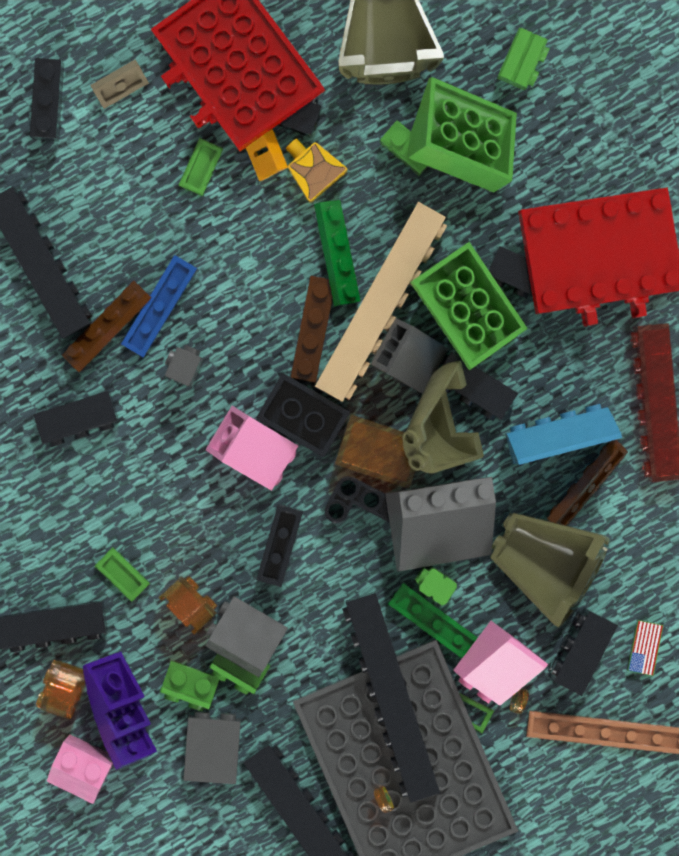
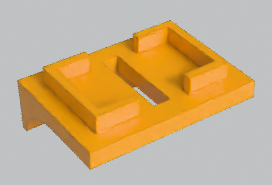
(270, 161)

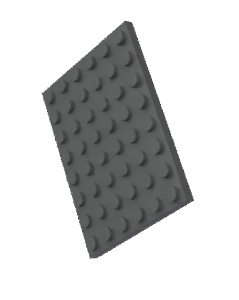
(357, 761)

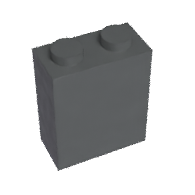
(409, 355)
(245, 636)
(212, 748)

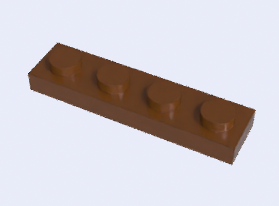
(106, 326)
(312, 330)
(592, 479)

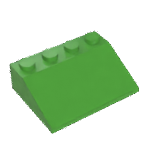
(464, 136)
(468, 305)

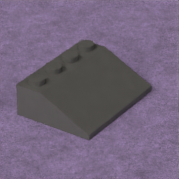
(442, 522)

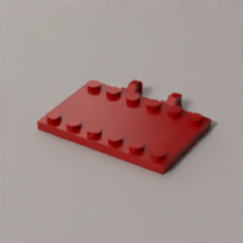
(236, 65)
(601, 252)

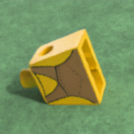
(313, 169)

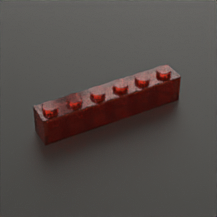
(657, 401)

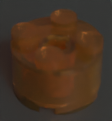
(189, 604)
(62, 689)

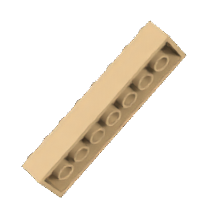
(380, 302)

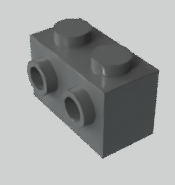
(183, 365)

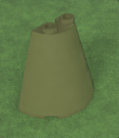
(387, 42)
(431, 434)
(549, 562)

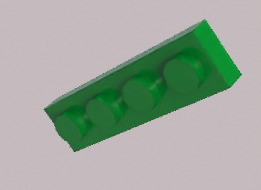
(337, 252)
(432, 620)

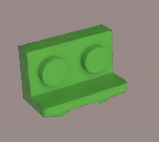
(244, 680)
(189, 685)

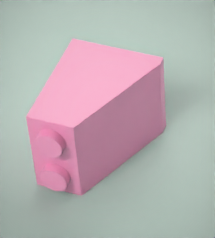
(252, 448)
(498, 665)
(80, 768)

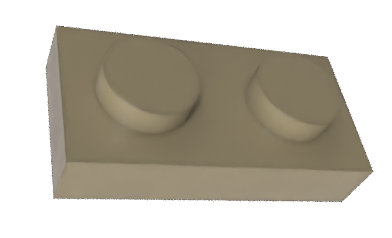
(119, 84)

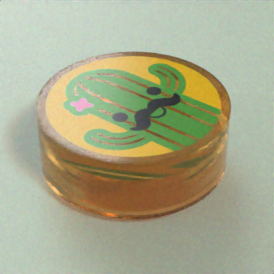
(519, 701)
(383, 799)

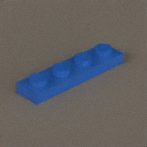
(159, 307)

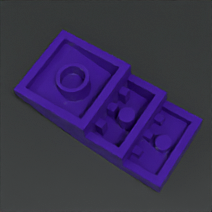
(117, 709)

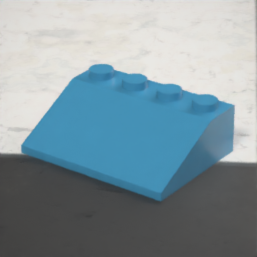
(561, 435)

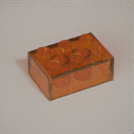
(375, 452)

